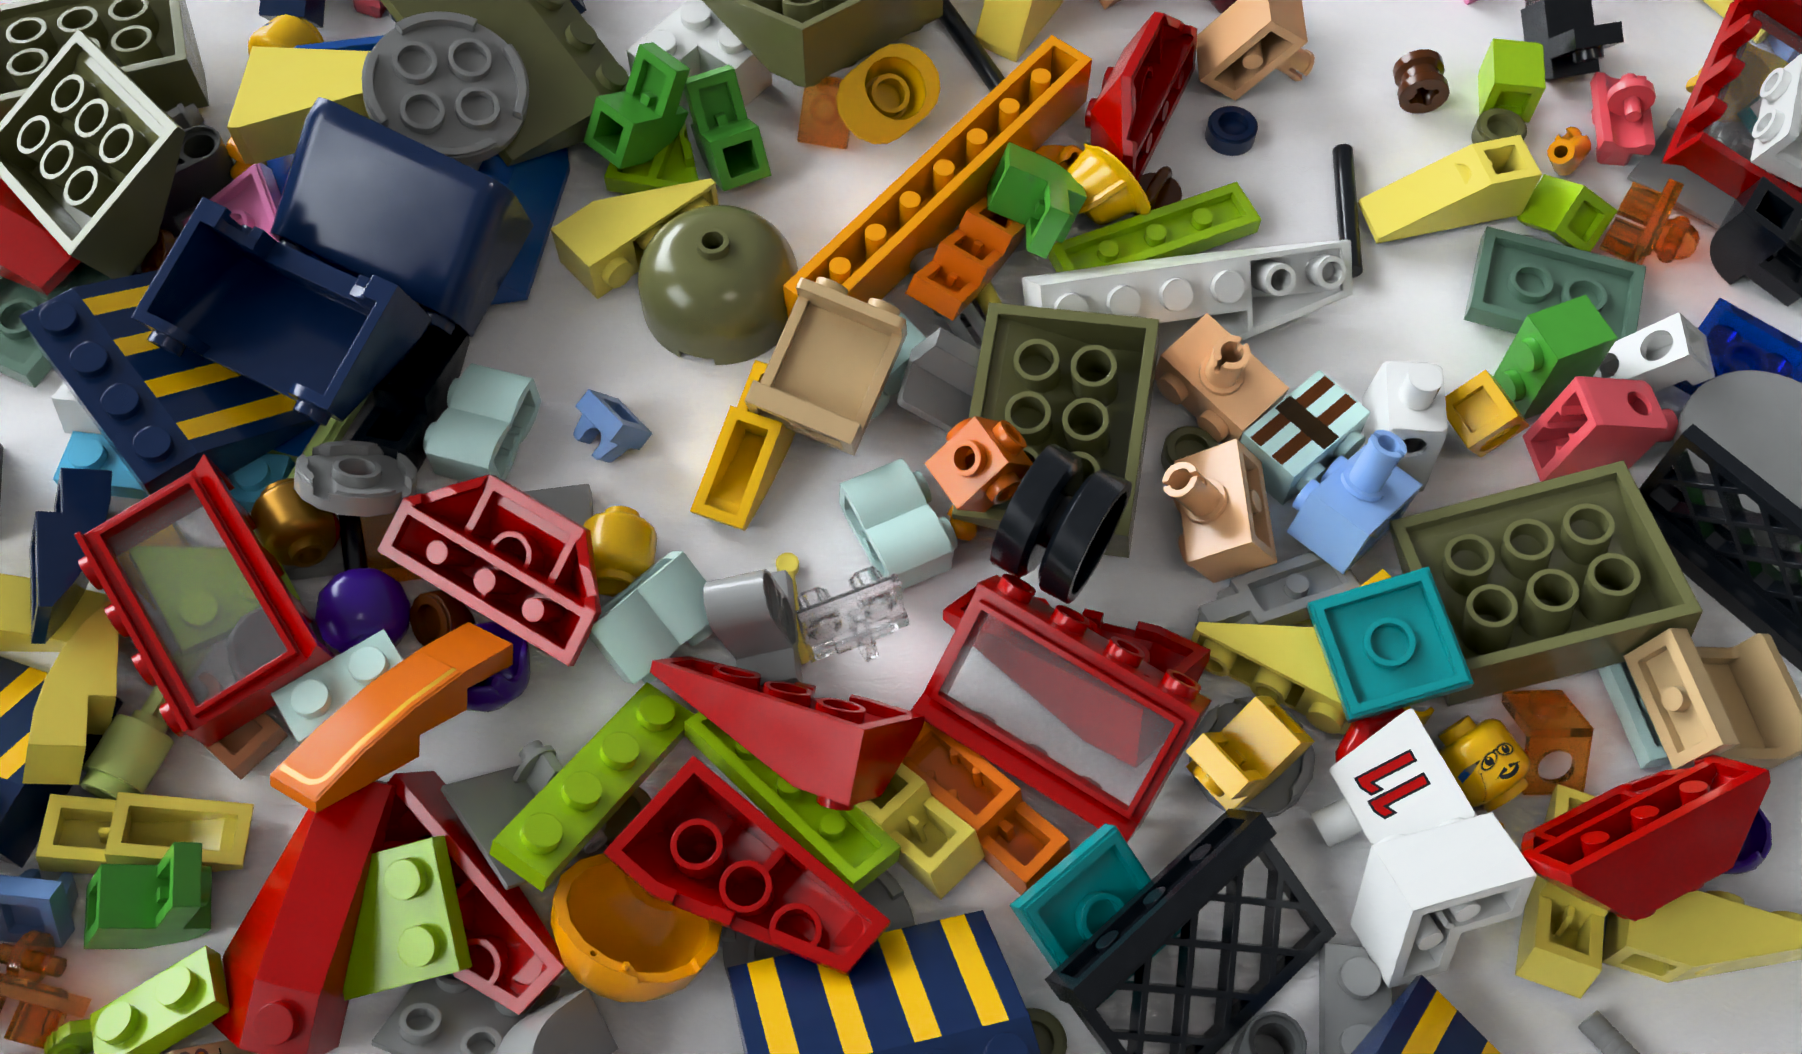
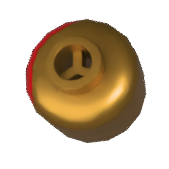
(292, 526)

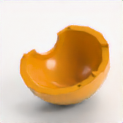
(624, 939)

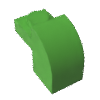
(645, 117)
(722, 131)
(1036, 195)
(149, 903)

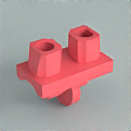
(1622, 117)

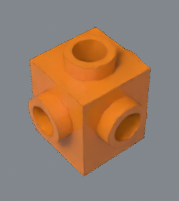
(980, 463)

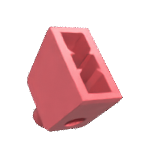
(1598, 425)

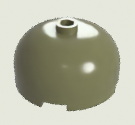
(716, 284)

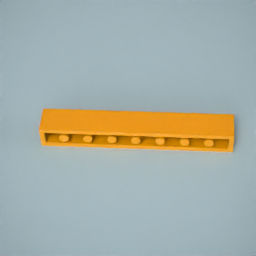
(951, 176)

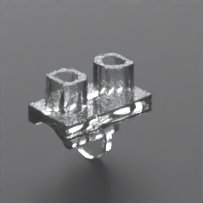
(852, 618)

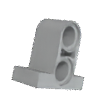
(757, 622)

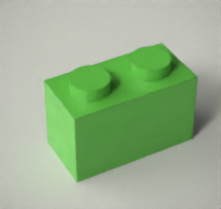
(1552, 351)

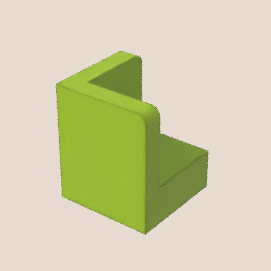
(1512, 77)
(1567, 212)

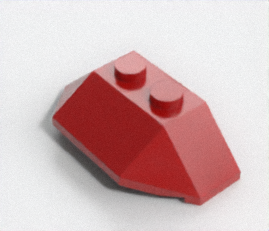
(1143, 91)
(503, 560)
(1650, 836)

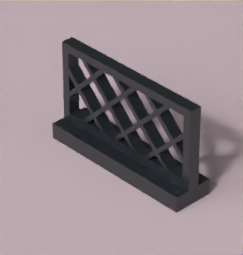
(1724, 560)
(1172, 904)

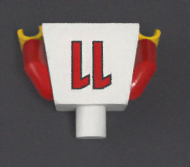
(1390, 781)

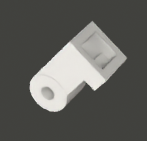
(1661, 355)

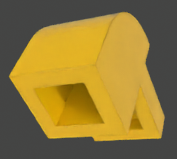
(1247, 752)

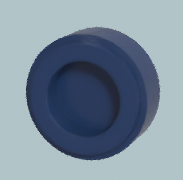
(1231, 130)

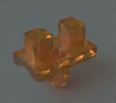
(1667, 237)
(40, 1006)

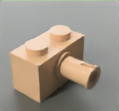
(1251, 43)
(1217, 380)
(1222, 511)

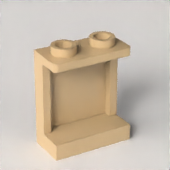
(830, 364)
(1719, 699)

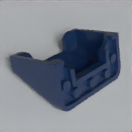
(400, 214)
(278, 315)

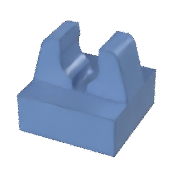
(614, 421)
(38, 905)

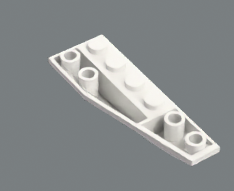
(1237, 288)

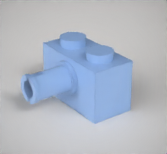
(1354, 502)

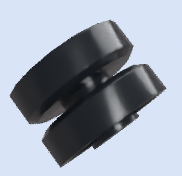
(1060, 522)

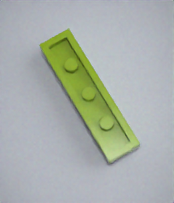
(1166, 232)
(591, 787)
(839, 839)

